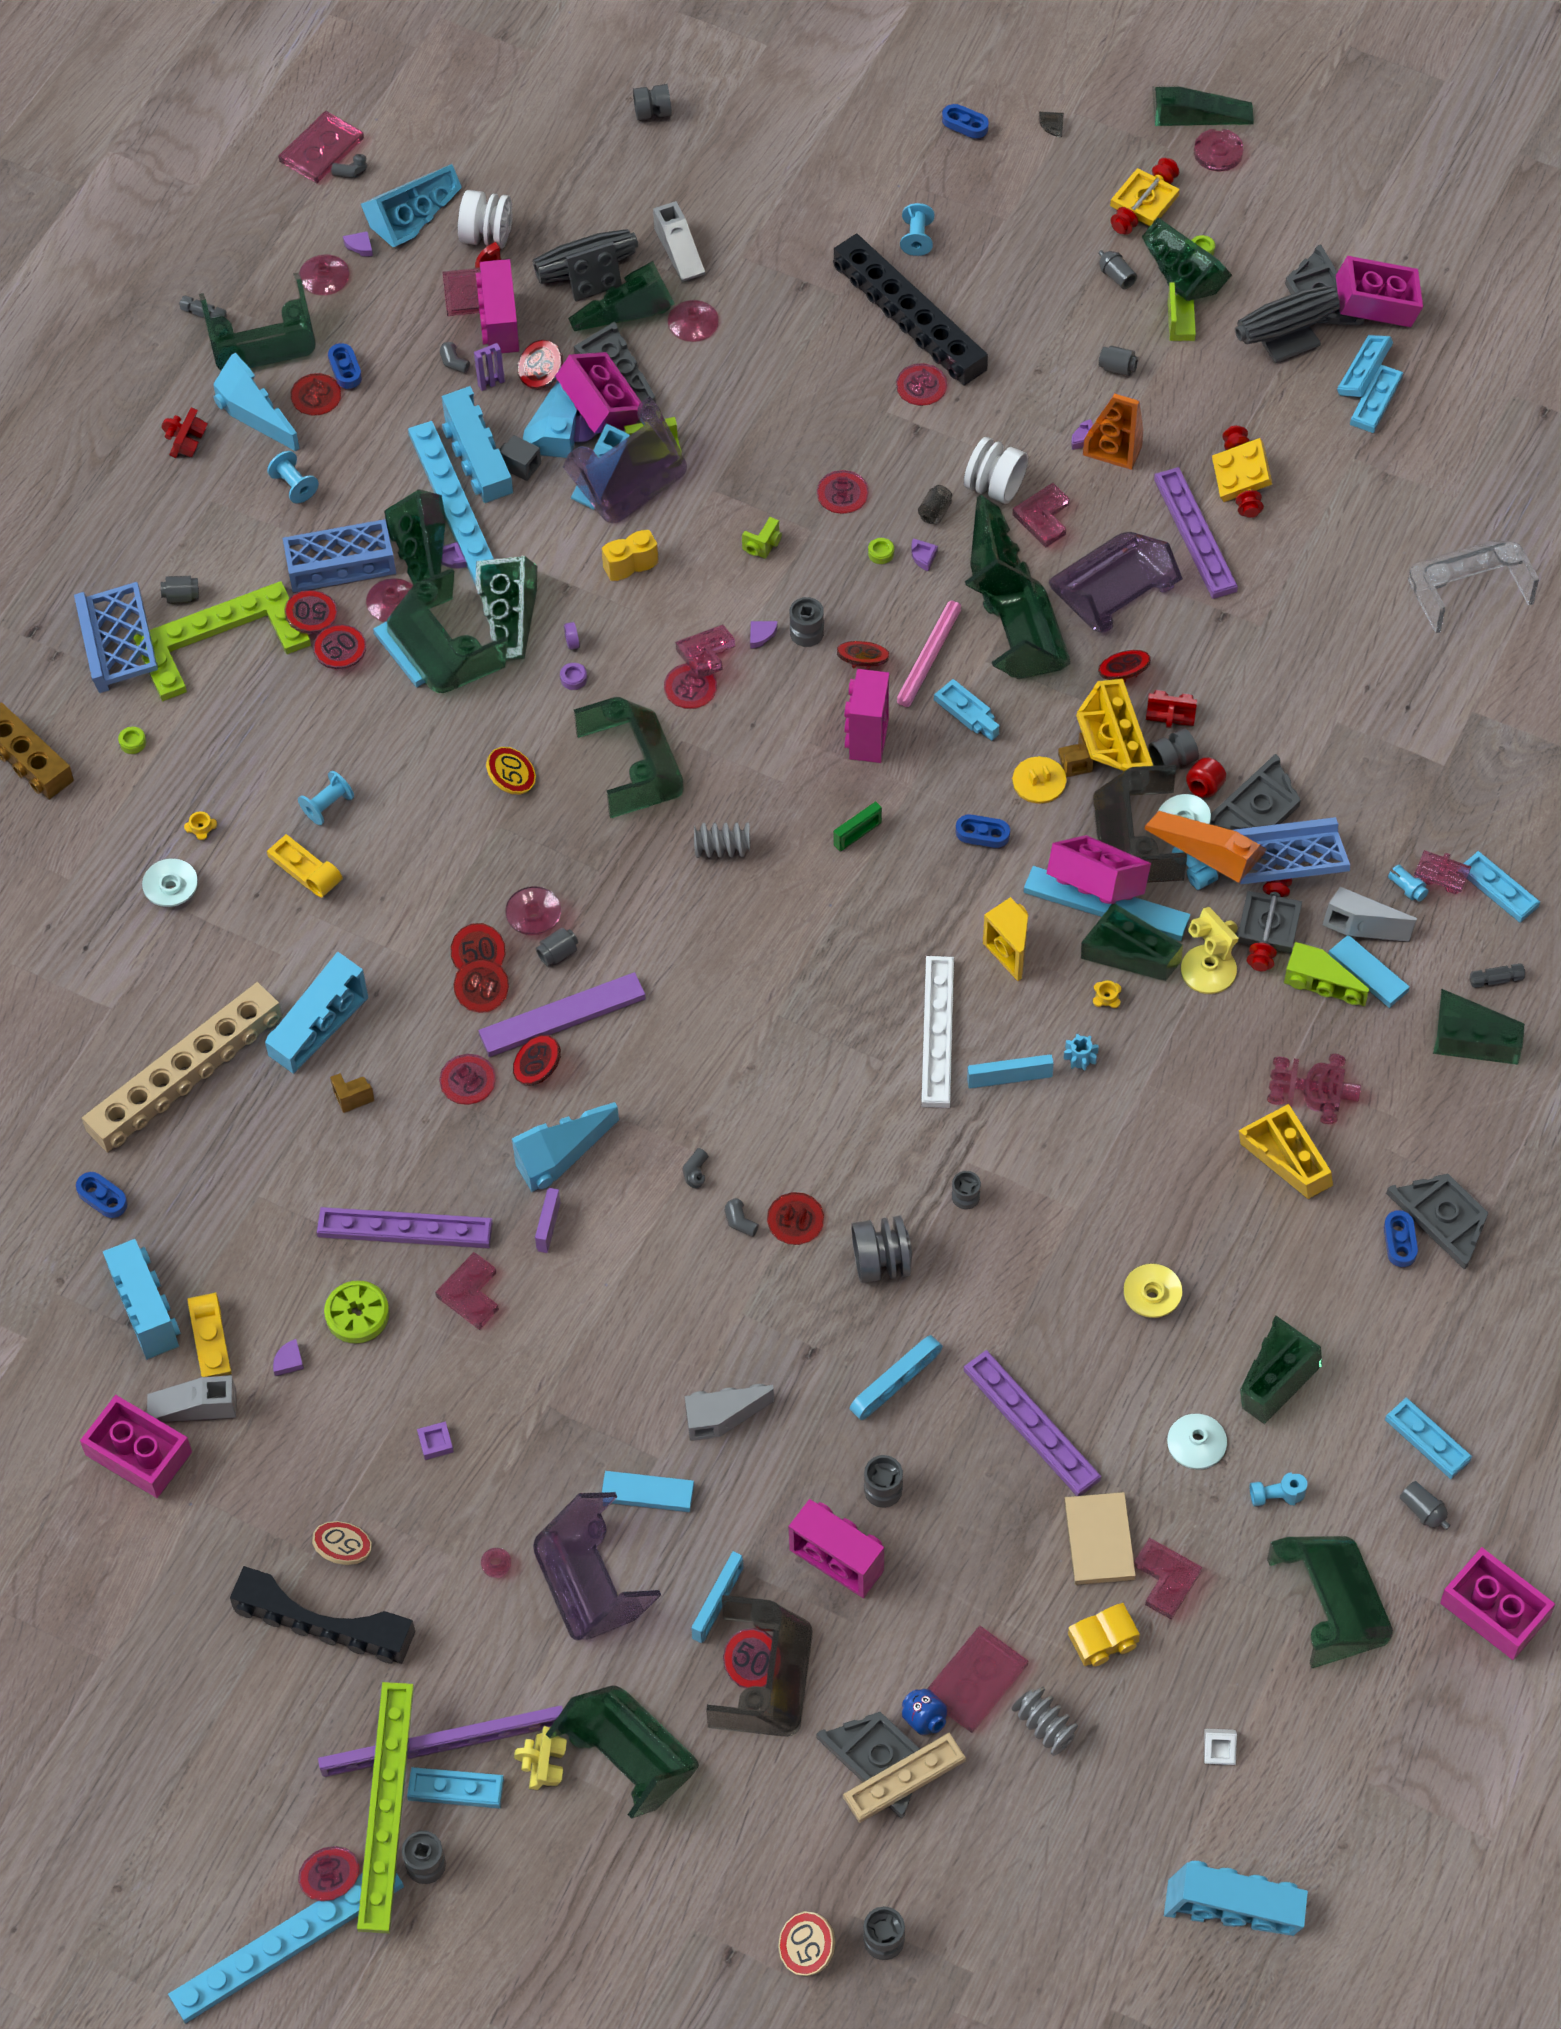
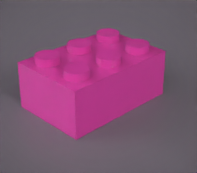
(1379, 291)
(497, 305)
(599, 391)
(867, 715)
(1098, 869)
(136, 1446)
(836, 1547)
(1497, 1603)

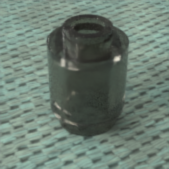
(935, 504)

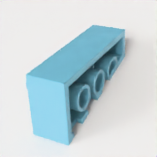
(475, 445)
(318, 1013)
(141, 1298)
(1236, 1899)

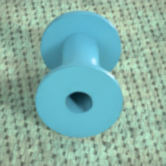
(917, 242)
(284, 467)
(337, 788)

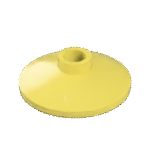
(1207, 978)
(1157, 1280)

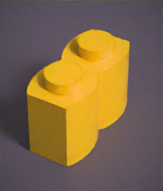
(630, 555)
(1104, 1635)

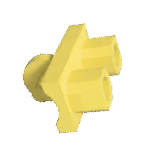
(1218, 935)
(542, 1772)

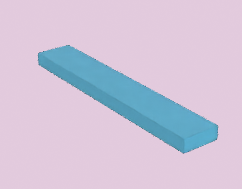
(1162, 918)

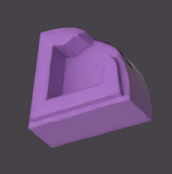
(358, 243)
(582, 430)
(1080, 433)
(923, 553)
(453, 555)
(762, 632)
(287, 1359)

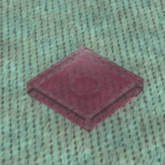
(461, 291)

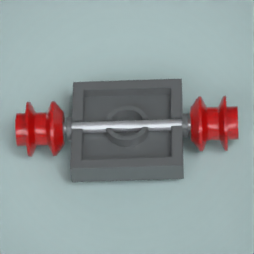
(1269, 923)

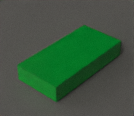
(857, 826)

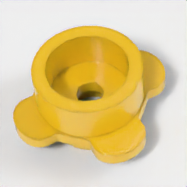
(197, 819)
(1110, 988)

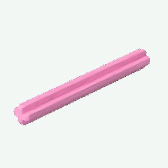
(929, 653)

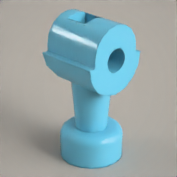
(1198, 873)
(1291, 1489)

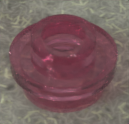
(496, 1570)

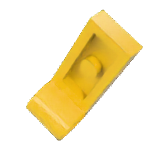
(304, 867)
(209, 1335)

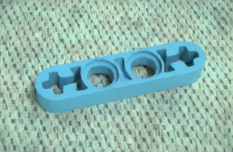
(896, 1377)

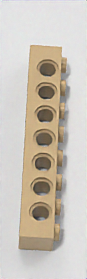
(187, 1053)

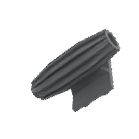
(587, 262)
(1286, 323)

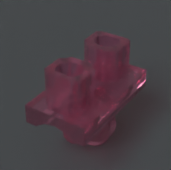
(1442, 871)

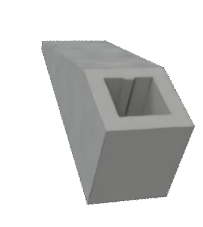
(677, 241)
(1367, 918)
(195, 1400)
(718, 1412)

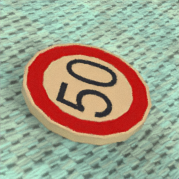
(341, 1543)
(806, 1943)

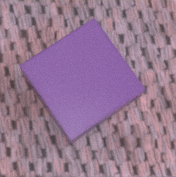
(435, 1440)

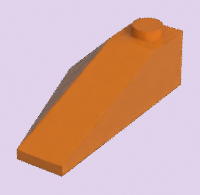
(1116, 433)
(1213, 845)

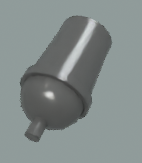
(1117, 269)
(1425, 1506)

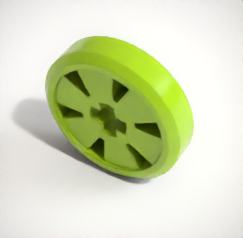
(348, 1325)

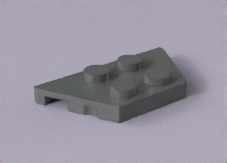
(1315, 273)
(1259, 801)
(1443, 1213)
(870, 1748)

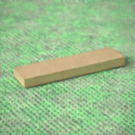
(904, 1777)

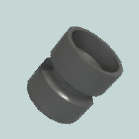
(652, 102)
(806, 621)
(1176, 750)
(883, 1481)
(423, 1857)
(884, 1933)

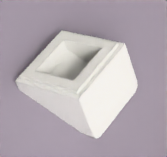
(1220, 1746)

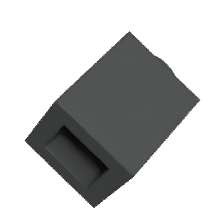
(521, 457)

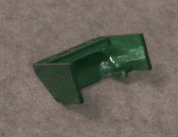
(265, 344)
(1026, 618)
(436, 656)
(652, 779)
(630, 1741)

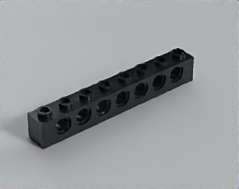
(910, 309)

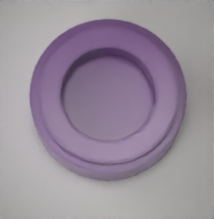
(571, 636)
(573, 676)

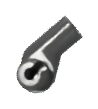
(351, 170)
(450, 358)
(692, 1169)
(736, 1218)

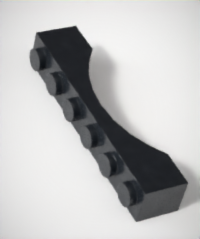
(379, 1634)

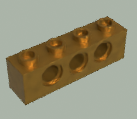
(54, 771)

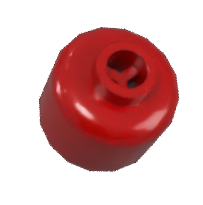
(1206, 777)

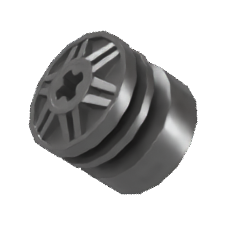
(881, 1249)

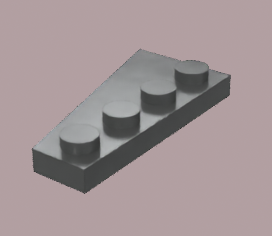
(610, 341)

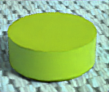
(1205, 242)
(881, 550)
(132, 740)

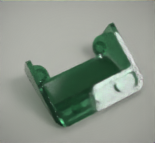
(1345, 1593)

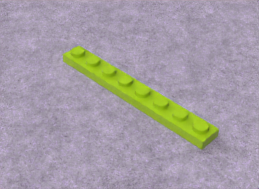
(385, 1808)

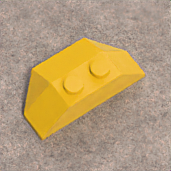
(1112, 727)

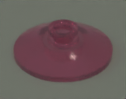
(324, 274)
(693, 320)
(378, 598)
(533, 901)

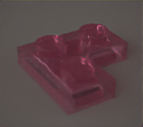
(1038, 511)
(701, 650)
(463, 1292)
(1174, 1576)

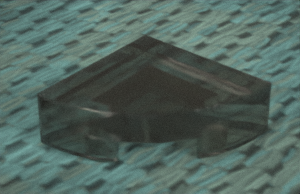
(1052, 122)

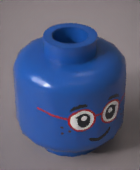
(924, 1711)

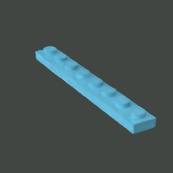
(456, 506)
(267, 1952)

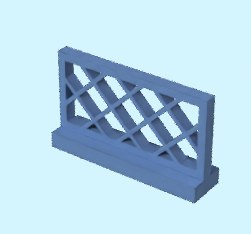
(341, 568)
(96, 646)
(1290, 839)

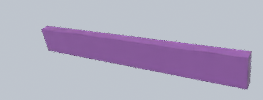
(446, 1740)

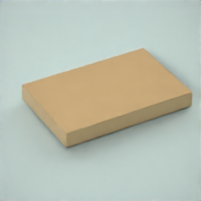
(1099, 1538)

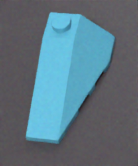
(406, 209)
(245, 402)
(553, 424)
(548, 1152)

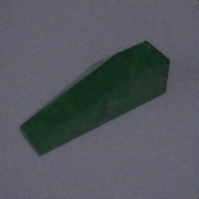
(1184, 262)

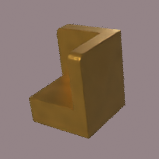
(1076, 758)
(353, 1093)

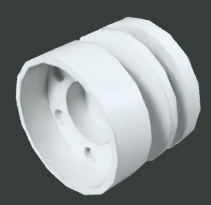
(483, 218)
(995, 470)

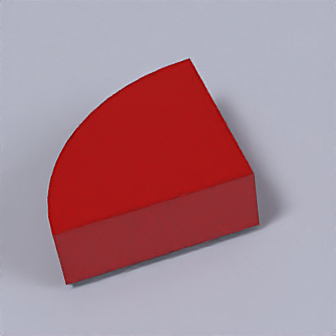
(490, 253)

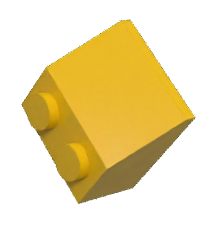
(1007, 935)

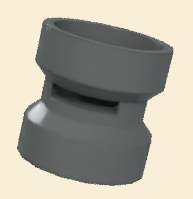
(970, 1185)

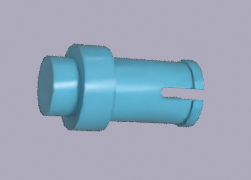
(1413, 887)

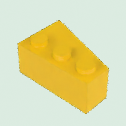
(1288, 1150)

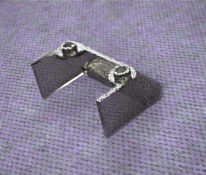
(1115, 820)
(780, 1704)

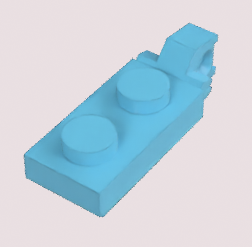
(967, 709)

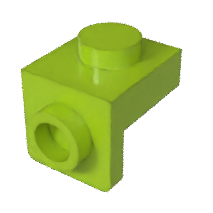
(764, 542)

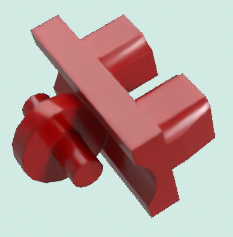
(182, 443)
(1171, 709)

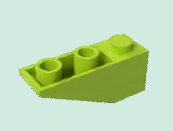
(1320, 973)

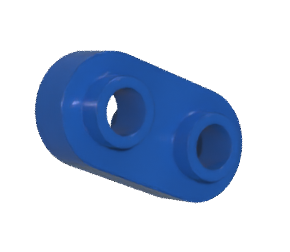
(965, 121)
(346, 370)
(983, 830)
(103, 1196)
(1400, 1241)

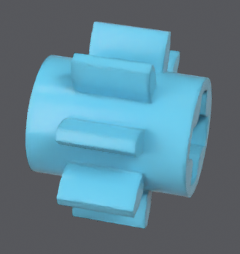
(1080, 1052)

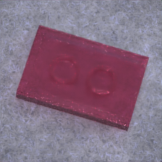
(320, 146)
(977, 1678)

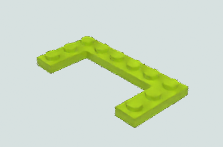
(166, 638)

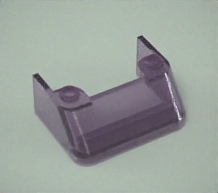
(578, 1574)

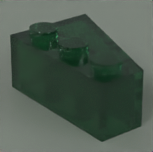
(1131, 945)
(1476, 1031)
(1279, 1371)

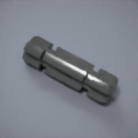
(187, 304)
(1497, 975)

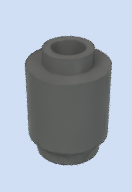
(1118, 360)
(180, 589)
(557, 946)

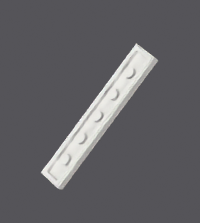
(937, 1032)

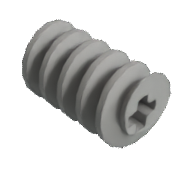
(722, 840)
(1045, 1720)

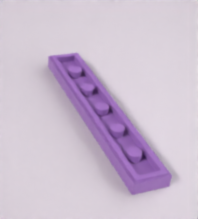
(1195, 533)
(562, 1014)
(404, 1227)
(1032, 1423)

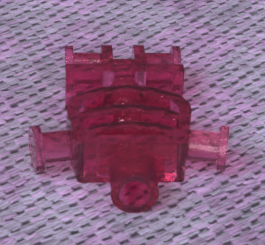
(1287, 1081)

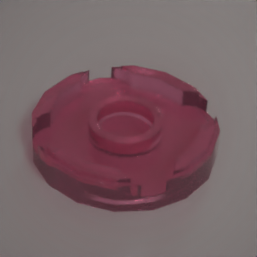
(1218, 150)

